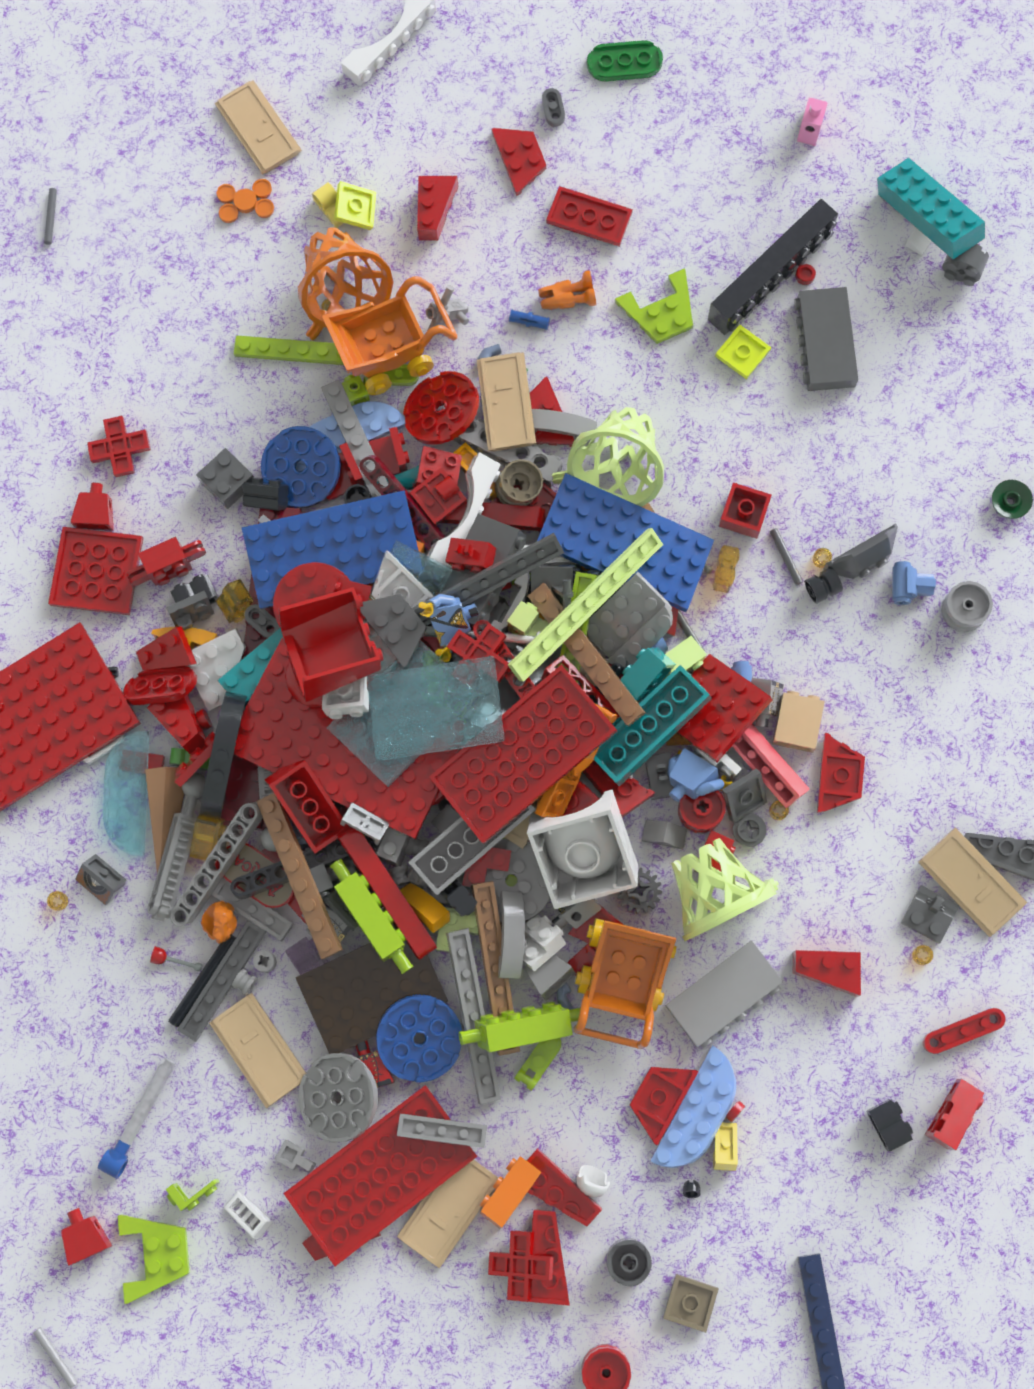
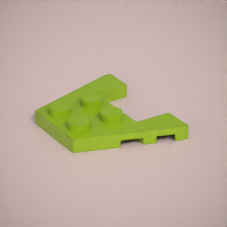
(665, 317)
(164, 1254)

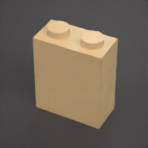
(798, 721)

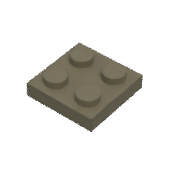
(690, 1303)

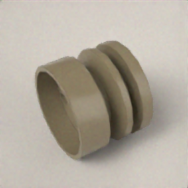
(520, 473)

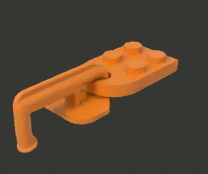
(556, 799)

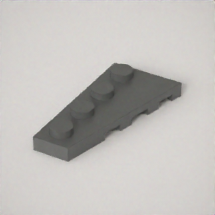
(1006, 853)

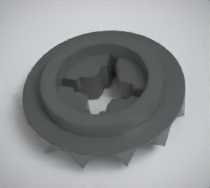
(754, 822)

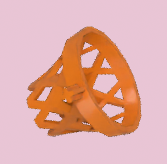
(314, 263)

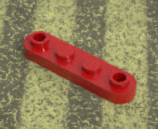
(964, 1030)

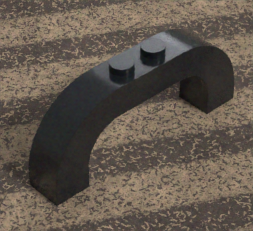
(222, 755)

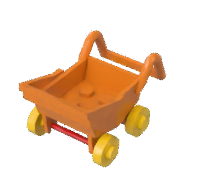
(386, 337)
(624, 977)

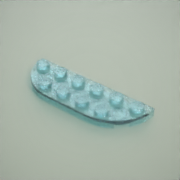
(127, 793)

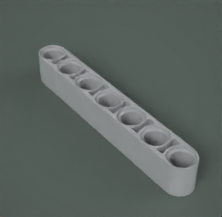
(208, 868)

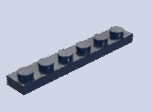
(821, 1322)

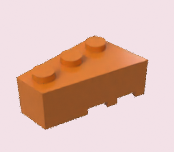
(509, 1191)

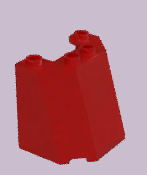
(328, 642)

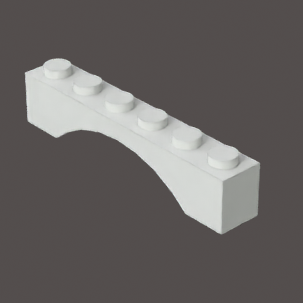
(365, 61)
(479, 479)

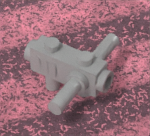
(454, 308)

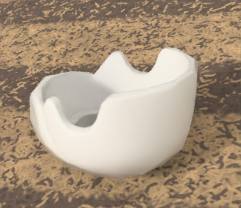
(592, 1181)

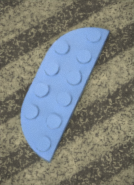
(373, 417)
(699, 1113)

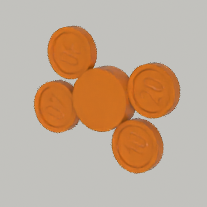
(245, 200)

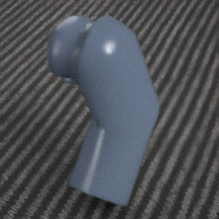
(490, 351)
(562, 998)

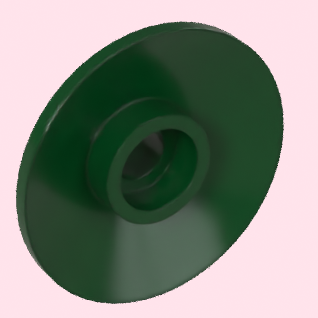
(1018, 493)

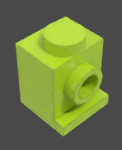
(358, 395)

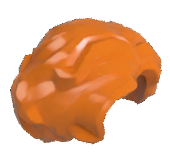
(219, 921)

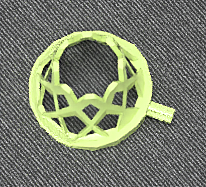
(617, 427)
(737, 896)

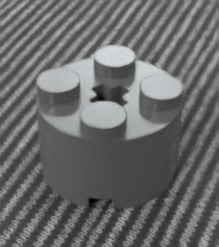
(967, 266)
(639, 1269)

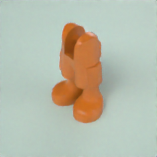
(564, 296)

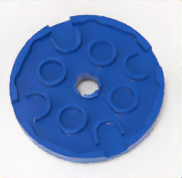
(320, 459)
(397, 1032)

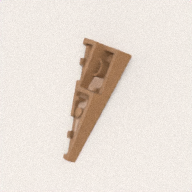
(164, 800)

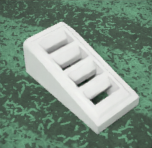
(242, 1221)

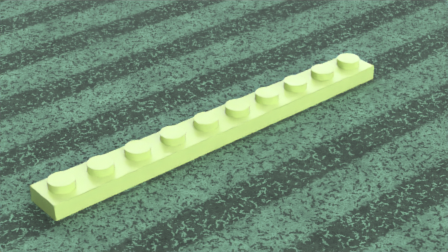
(585, 605)

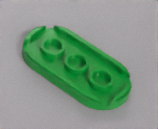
(624, 61)

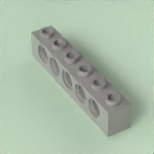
(504, 457)

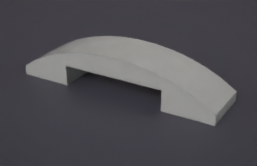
(561, 422)
(523, 583)
(512, 935)

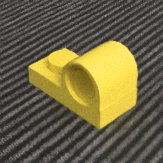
(326, 200)
(725, 1148)

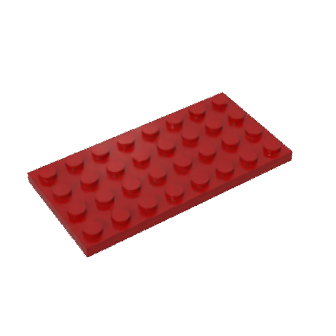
(543, 742)
(375, 1180)

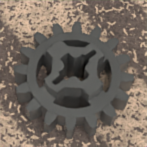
(642, 900)

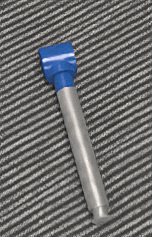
(115, 1159)

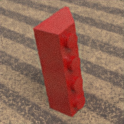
(307, 804)

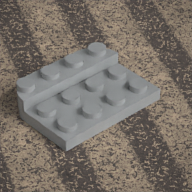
(630, 621)

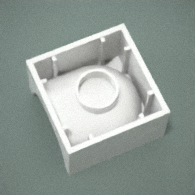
(584, 853)

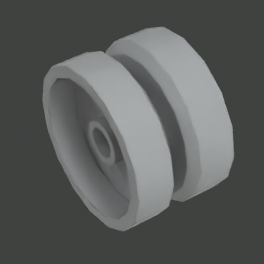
(966, 595)

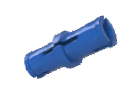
(529, 319)

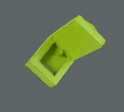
(178, 1197)

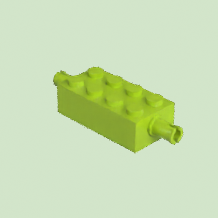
(369, 916)
(521, 1027)

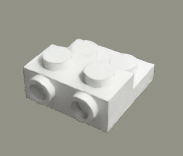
(349, 699)
(725, 765)
(541, 941)

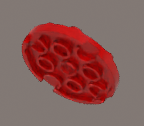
(438, 427)
(303, 583)

